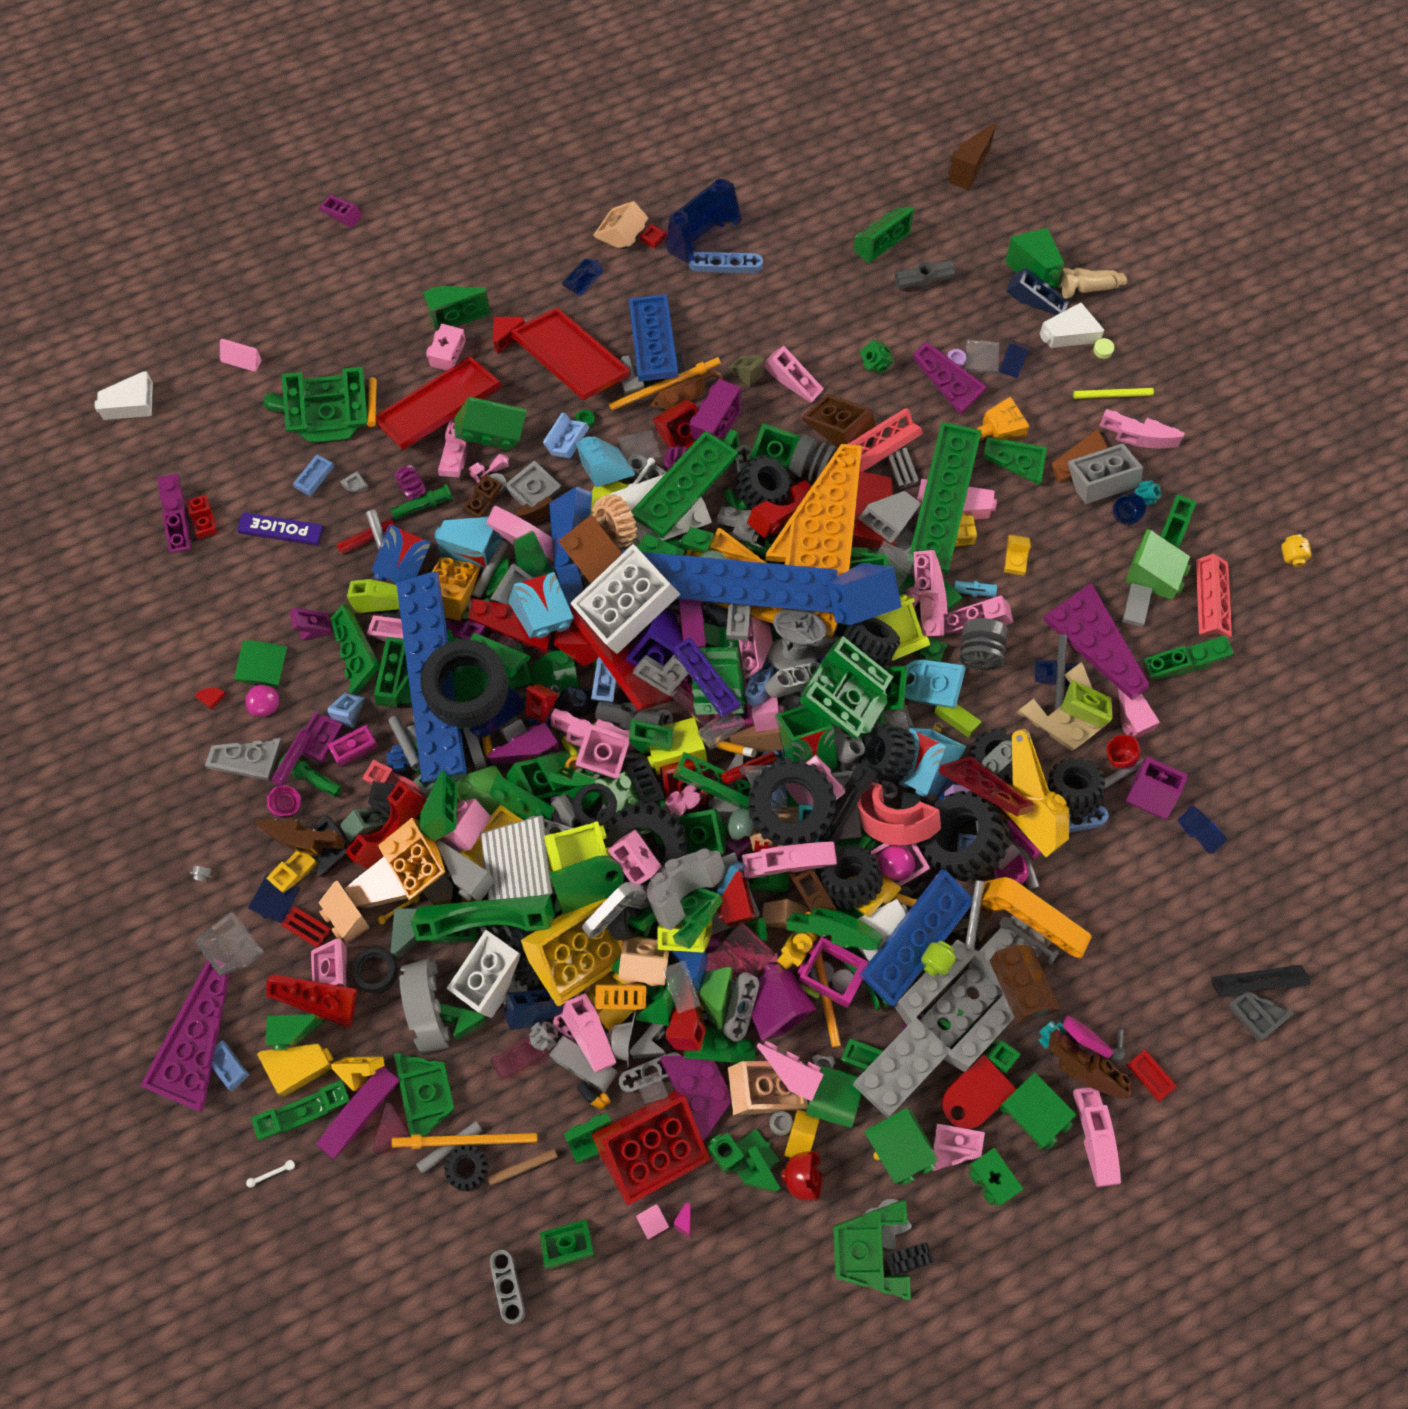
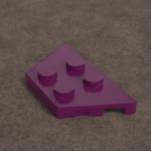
(702, 1087)

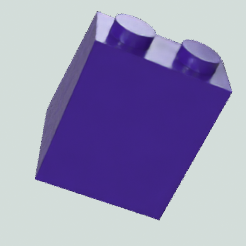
(656, 639)

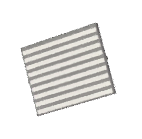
(517, 860)

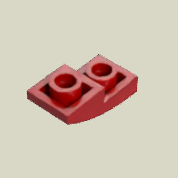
(202, 516)

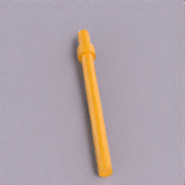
(701, 368)
(827, 1003)
(417, 1141)

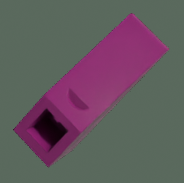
(531, 745)

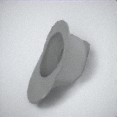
(619, 1039)

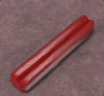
(360, 538)
(734, 774)

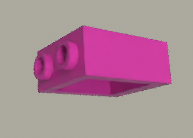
(841, 954)

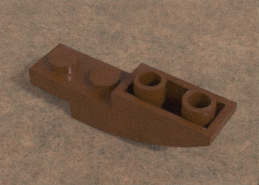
(301, 839)
(812, 891)
(1091, 1071)

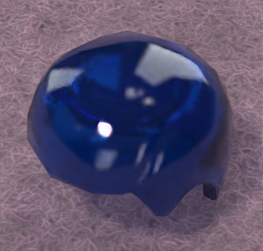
(1129, 509)

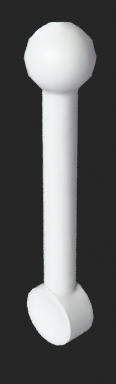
(651, 461)
(289, 1165)

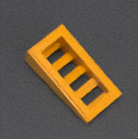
(640, 996)

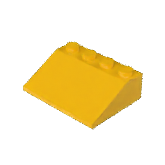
(567, 957)

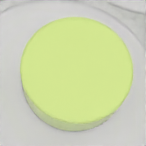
(1103, 348)

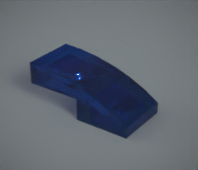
(1047, 671)
(1203, 829)

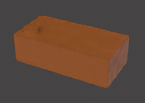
(590, 548)

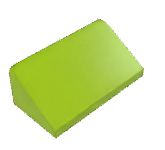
(959, 719)

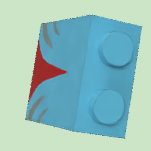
(467, 540)
(541, 606)
(931, 752)

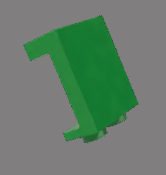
(1039, 1111)

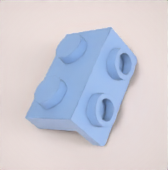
(564, 435)

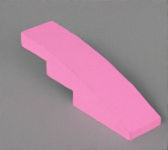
(512, 527)

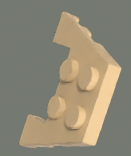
(1060, 725)

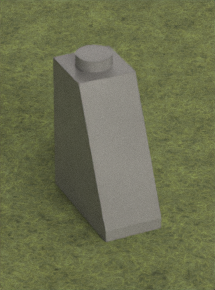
(890, 514)

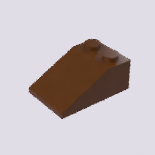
(970, 158)
(839, 419)

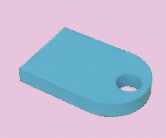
(934, 683)

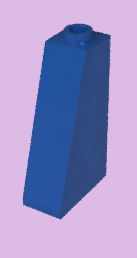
(565, 515)

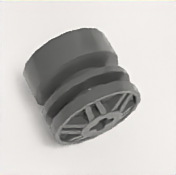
(809, 458)
(983, 644)

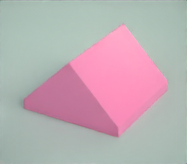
(602, 751)
(330, 964)

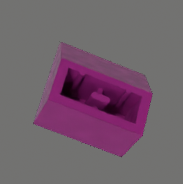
(1156, 788)

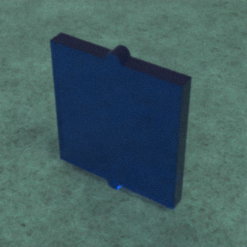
(272, 902)

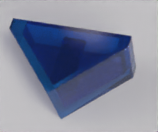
(1014, 358)

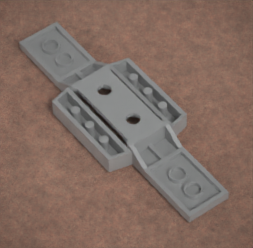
(923, 1043)

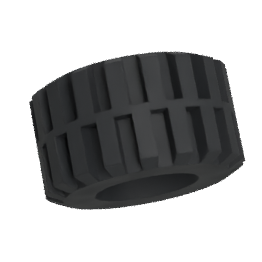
(772, 473)
(874, 639)
(988, 743)
(888, 752)
(1082, 774)
(855, 890)

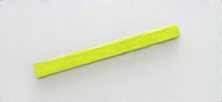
(1113, 393)

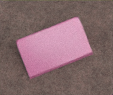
(239, 355)

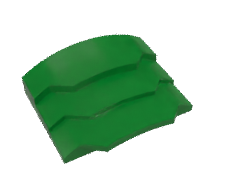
(325, 406)
(847, 689)

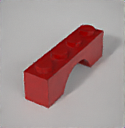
(771, 518)
(404, 805)

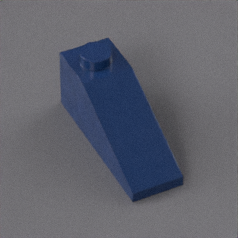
(1034, 292)
(529, 1007)

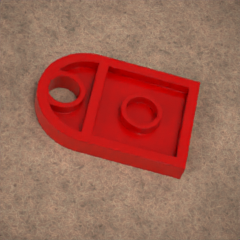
(978, 1092)

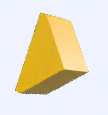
(802, 1134)

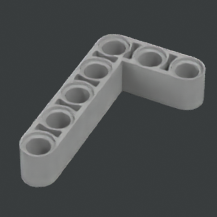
(795, 680)

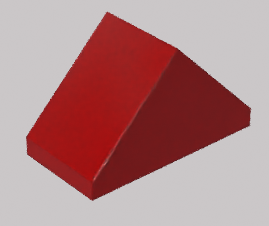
(502, 331)
(539, 702)

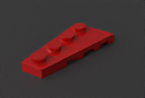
(504, 620)
(317, 998)

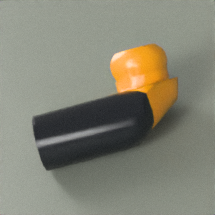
(590, 1096)

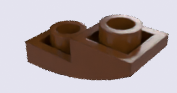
(483, 497)
(535, 514)

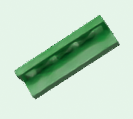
(709, 786)

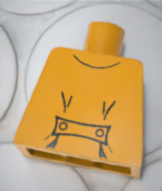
(1004, 422)

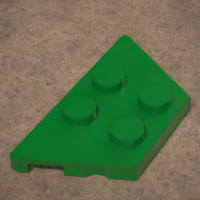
(424, 1092)

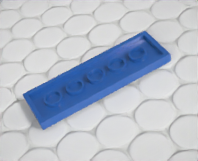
(653, 338)
(927, 921)

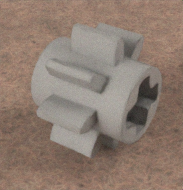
(543, 1036)

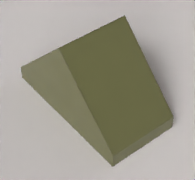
(748, 369)

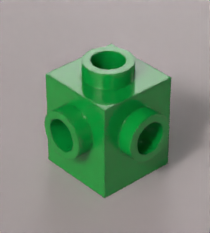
(876, 357)

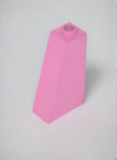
(978, 502)

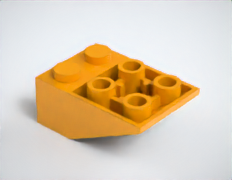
(456, 584)
(412, 858)

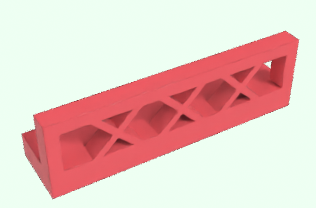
(886, 445)
(1211, 596)

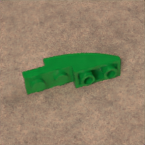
(1189, 659)
(845, 929)

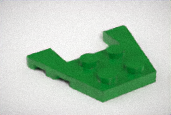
(699, 909)
(860, 1250)

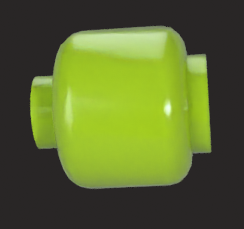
(938, 958)

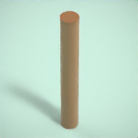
(522, 1167)

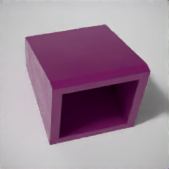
(779, 1002)

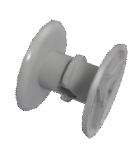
(797, 632)

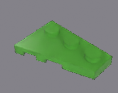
(625, 794)

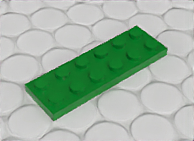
(684, 484)

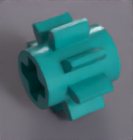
(1149, 492)
(1045, 1032)

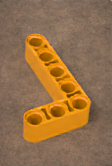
(1036, 913)

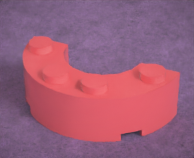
(894, 825)

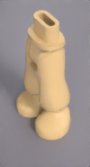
(1089, 280)

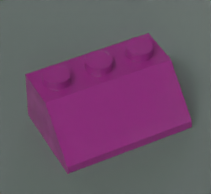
(718, 411)

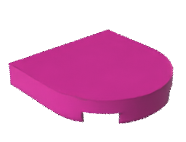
(1087, 1037)

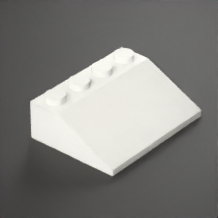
(695, 517)
(625, 599)

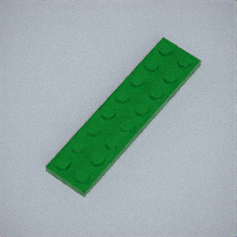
(946, 492)

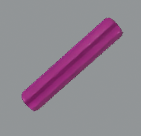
(291, 757)

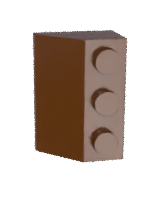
(1024, 983)

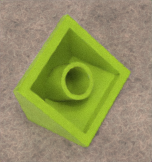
(1087, 705)

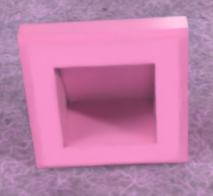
(652, 1221)

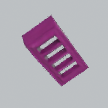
(342, 211)

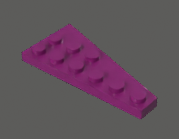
(1098, 639)
(187, 1054)

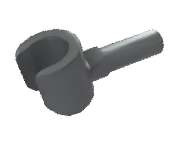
(1119, 1051)

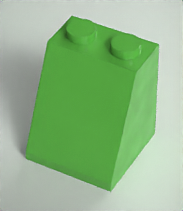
(1158, 566)

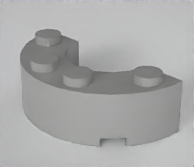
(680, 878)
(422, 1008)

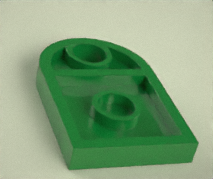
(586, 882)

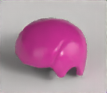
(261, 701)
(283, 801)
(896, 863)
(1016, 870)

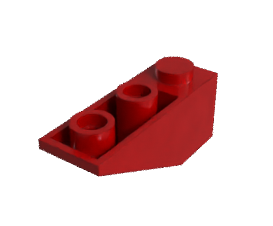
(686, 1029)

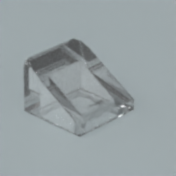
(652, 1088)

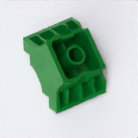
(728, 666)

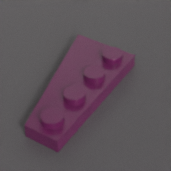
(953, 381)

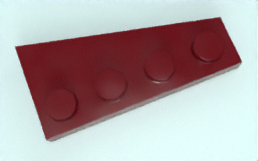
(986, 784)

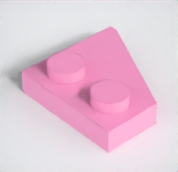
(956, 1145)

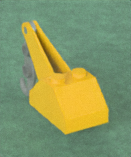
(1049, 821)

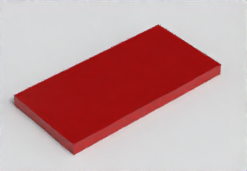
(570, 353)
(435, 402)
(638, 691)

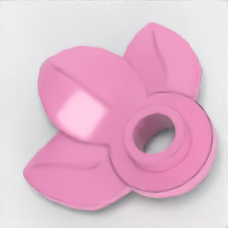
(679, 802)

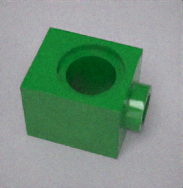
(728, 1163)

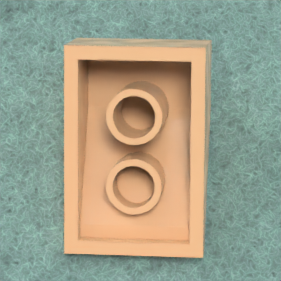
(760, 1090)

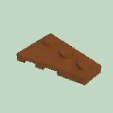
(1089, 445)

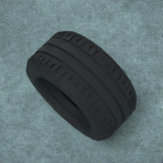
(461, 654)

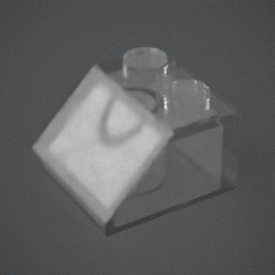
(229, 945)

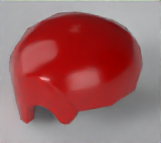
(1123, 751)

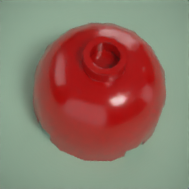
(803, 1177)

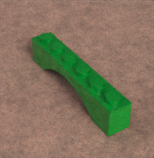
(522, 912)

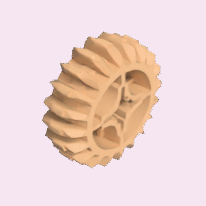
(616, 519)

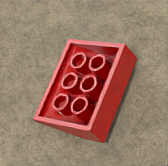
(870, 489)
(651, 1147)

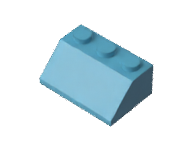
(602, 461)

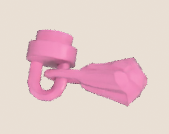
(499, 463)

